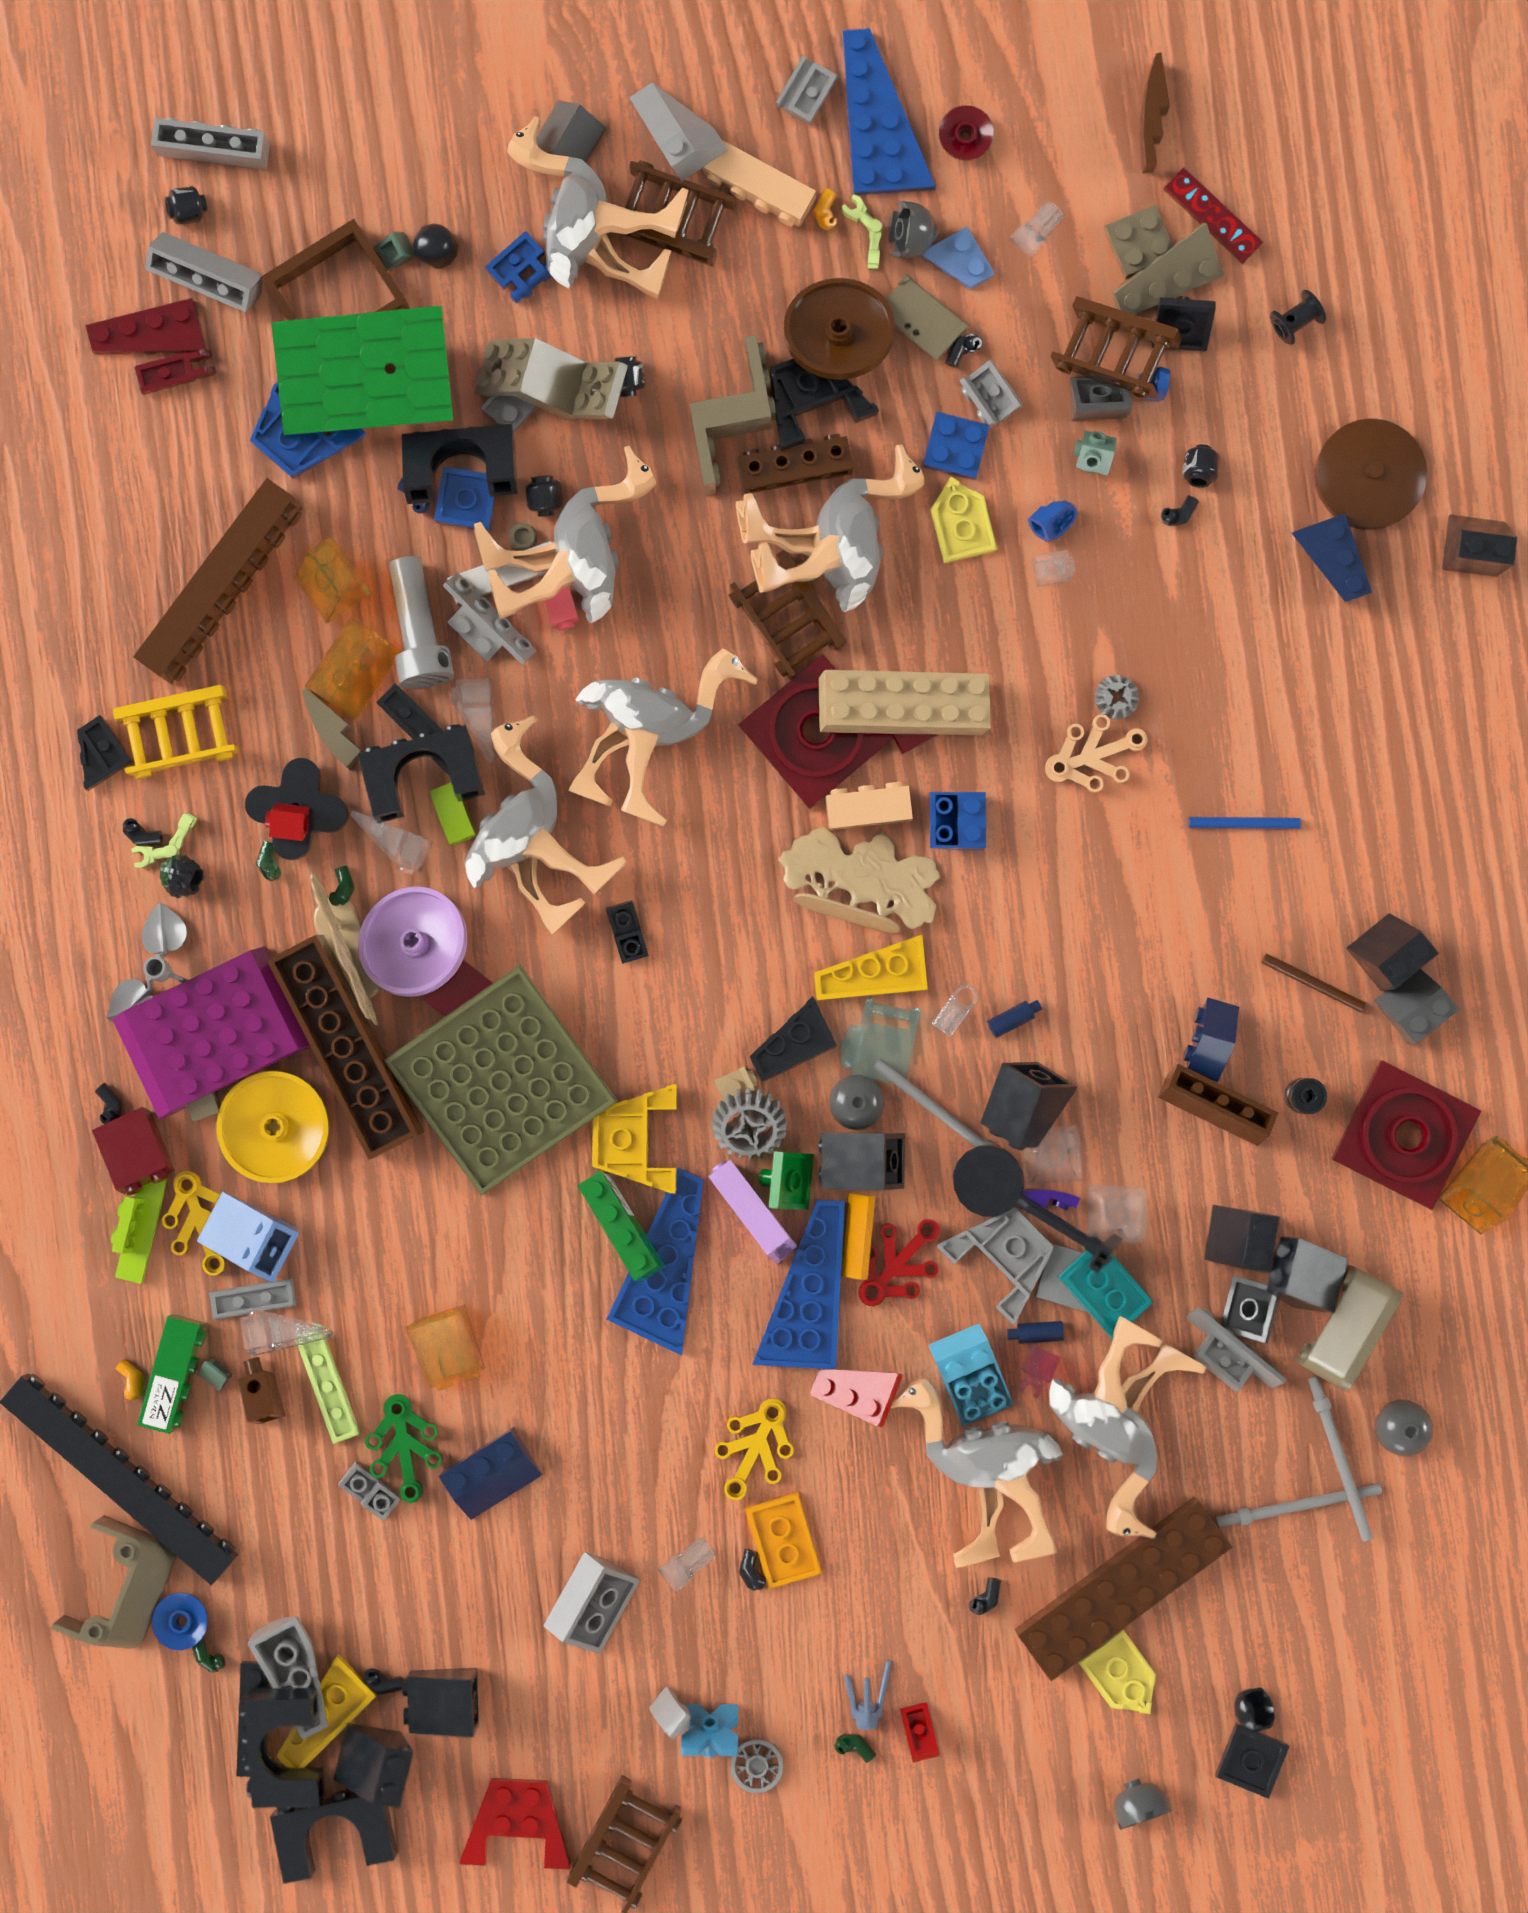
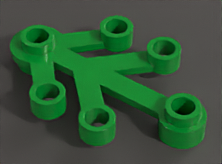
(403, 1443)

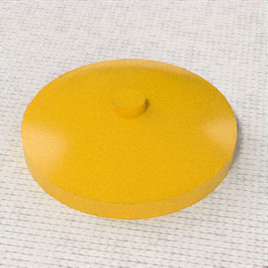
(273, 1127)

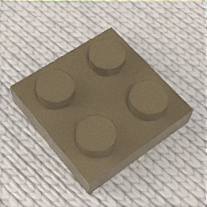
(1138, 240)

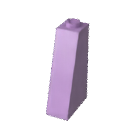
(752, 1211)

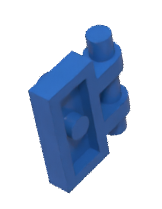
(514, 261)

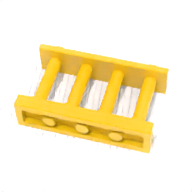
(157, 710)

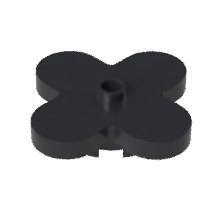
(298, 786)

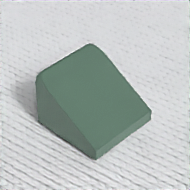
(395, 250)
(214, 1374)

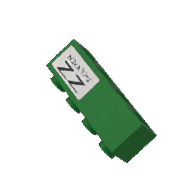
(621, 1226)
(171, 1374)

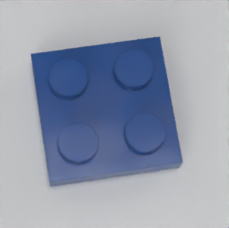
(956, 445)
(464, 499)

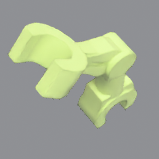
(873, 226)
(185, 825)

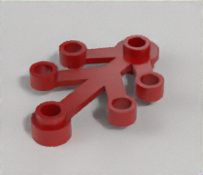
(896, 1266)

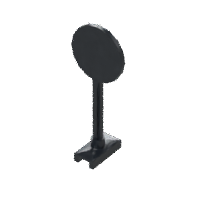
(992, 1183)

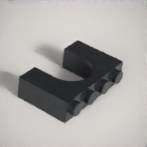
(427, 450)
(383, 766)
(270, 1782)
(293, 1825)

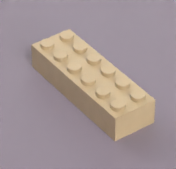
(904, 702)

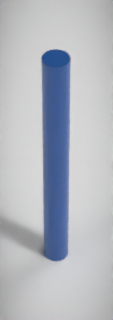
(1244, 822)

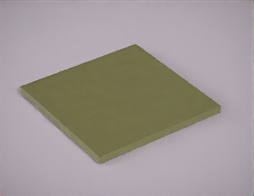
(500, 1080)

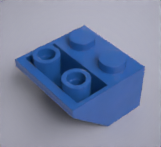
(958, 820)

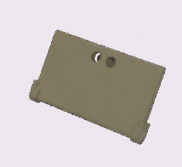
(925, 314)

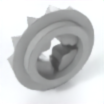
(1118, 710)

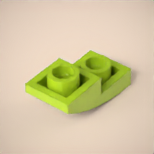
(452, 815)

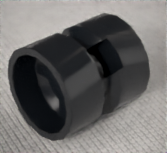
(1305, 1095)

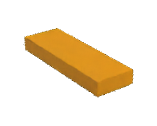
(858, 1236)

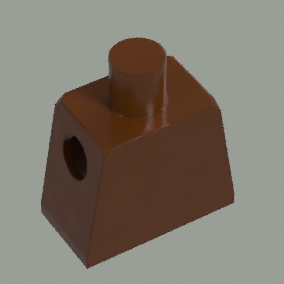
(264, 1404)

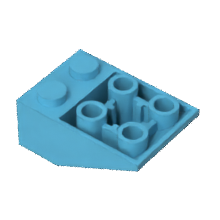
(971, 1374)

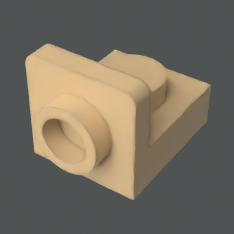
(738, 1079)

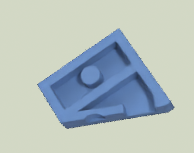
(961, 258)

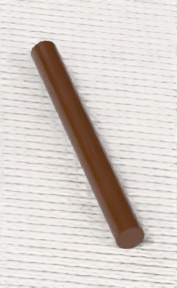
(1313, 982)

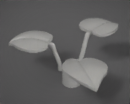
(160, 933)

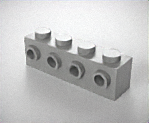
(210, 143)
(203, 271)

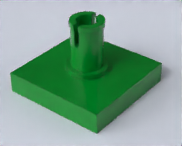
(789, 1180)

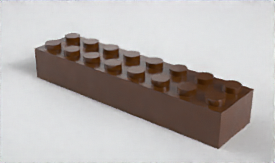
(219, 582)
(345, 1046)
(1122, 1589)

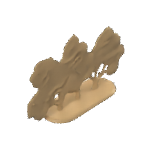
(868, 876)
(342, 929)

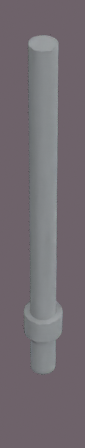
(930, 1104)
(1323, 1405)
(1245, 1516)

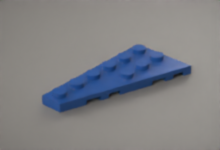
(660, 1303)

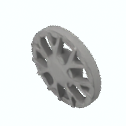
(757, 1766)

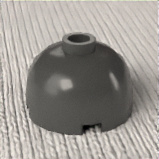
(911, 230)
(856, 1102)
(1403, 1428)
(1140, 1803)

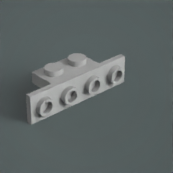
(481, 624)
(1229, 1356)

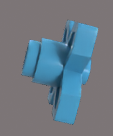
(711, 1733)

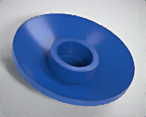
(167, 1626)

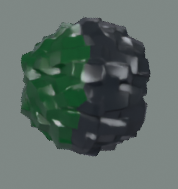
(181, 876)

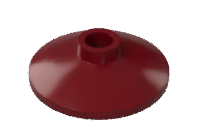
(968, 120)

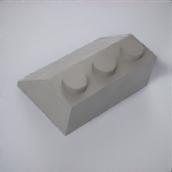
(591, 1603)

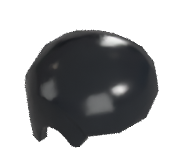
(435, 245)
(1254, 1709)

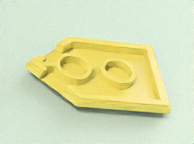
(962, 523)
(1121, 1674)

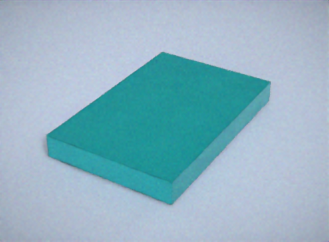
(1107, 1293)

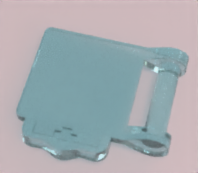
(876, 1041)

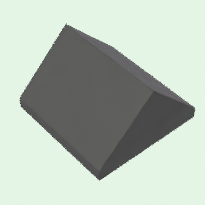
(570, 131)
(1098, 400)
(1250, 1309)

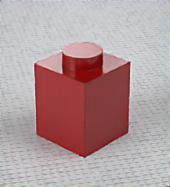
(288, 821)

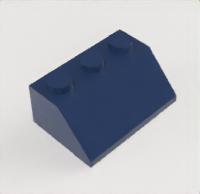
(490, 1474)

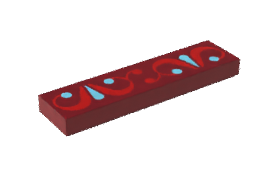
(1208, 209)

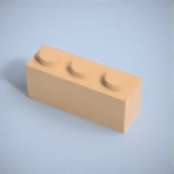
(868, 806)

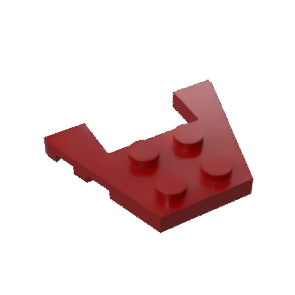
(517, 1810)

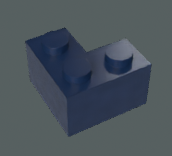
(1212, 1038)

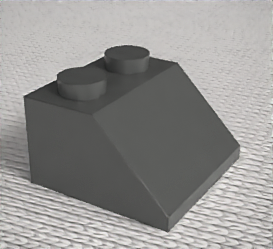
(1416, 1007)

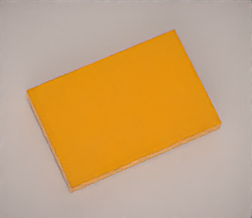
(783, 1540)

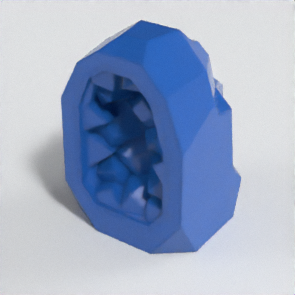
(1161, 382)
(1053, 520)

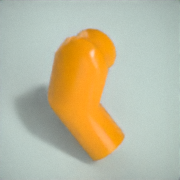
(823, 212)
(134, 1380)

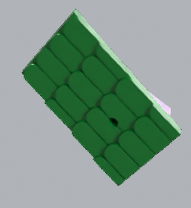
(336, 373)

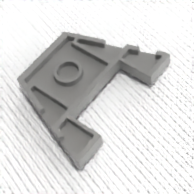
(1013, 1247)

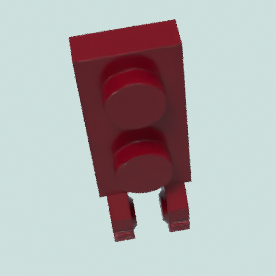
(172, 371)

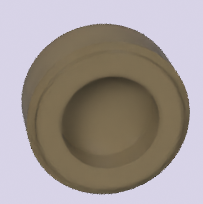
(522, 536)

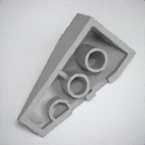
(681, 134)
(289, 1661)

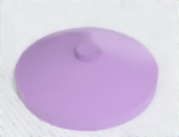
(412, 941)

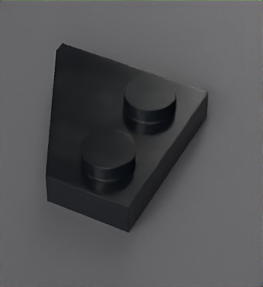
(100, 752)

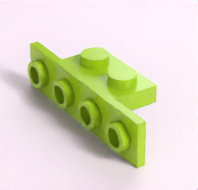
(136, 1231)

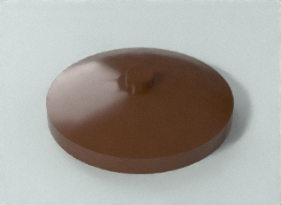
(839, 328)
(1371, 473)

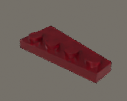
(153, 330)

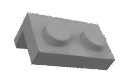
(991, 394)

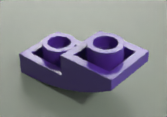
(1042, 1197)

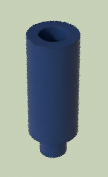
(1013, 1018)
(1037, 1332)

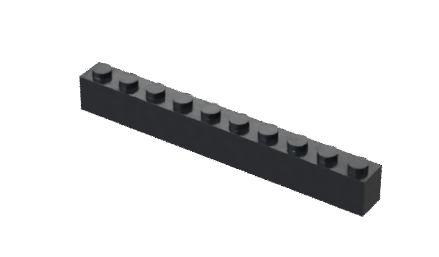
(119, 1478)

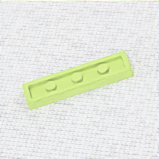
(329, 1390)

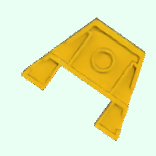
(622, 1139)

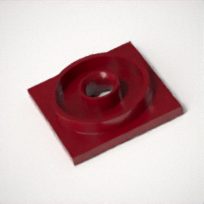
(807, 766)
(1371, 1142)

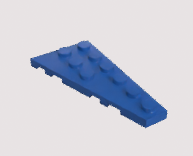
(880, 136)
(807, 1310)

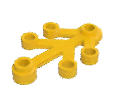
(197, 1217)
(757, 1444)

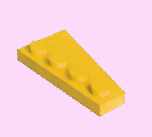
(880, 972)
(343, 1698)

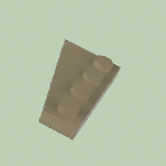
(1179, 270)

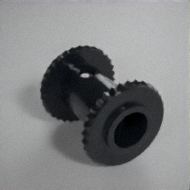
(1298, 317)

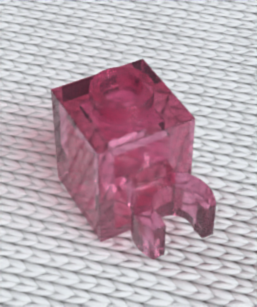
(1040, 1366)

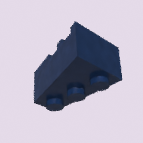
(1336, 556)

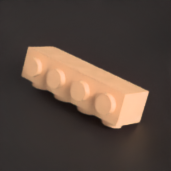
(761, 184)

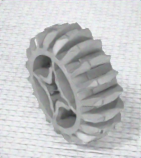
(759, 1113)

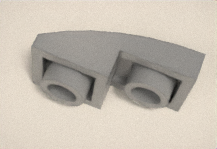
(369, 1490)
(670, 1713)

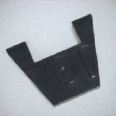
(800, 391)

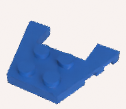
(297, 451)

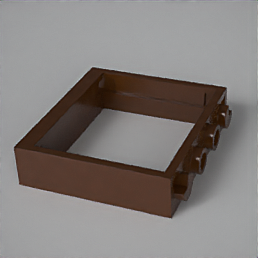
(318, 253)

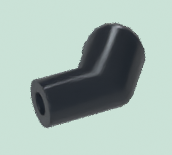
(962, 346)
(1181, 515)
(138, 835)
(112, 1104)
(748, 1573)
(988, 1599)
(380, 1683)

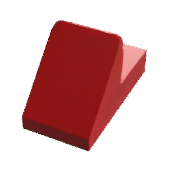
(919, 1732)

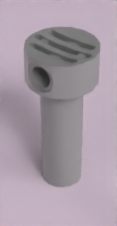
(423, 661)

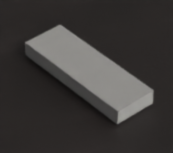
(253, 1297)

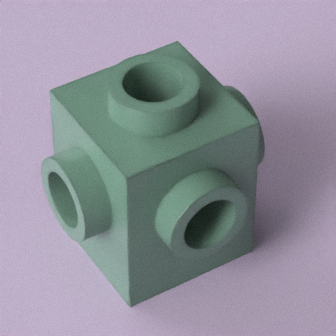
(1095, 452)

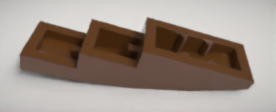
(1154, 106)

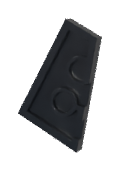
(796, 1042)

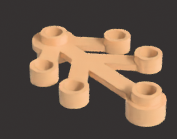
(1091, 756)

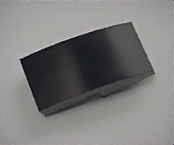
(627, 931)

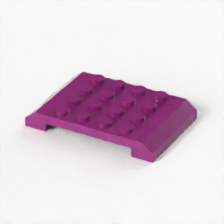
(210, 1032)

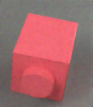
(562, 610)

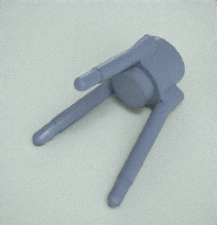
(867, 1713)

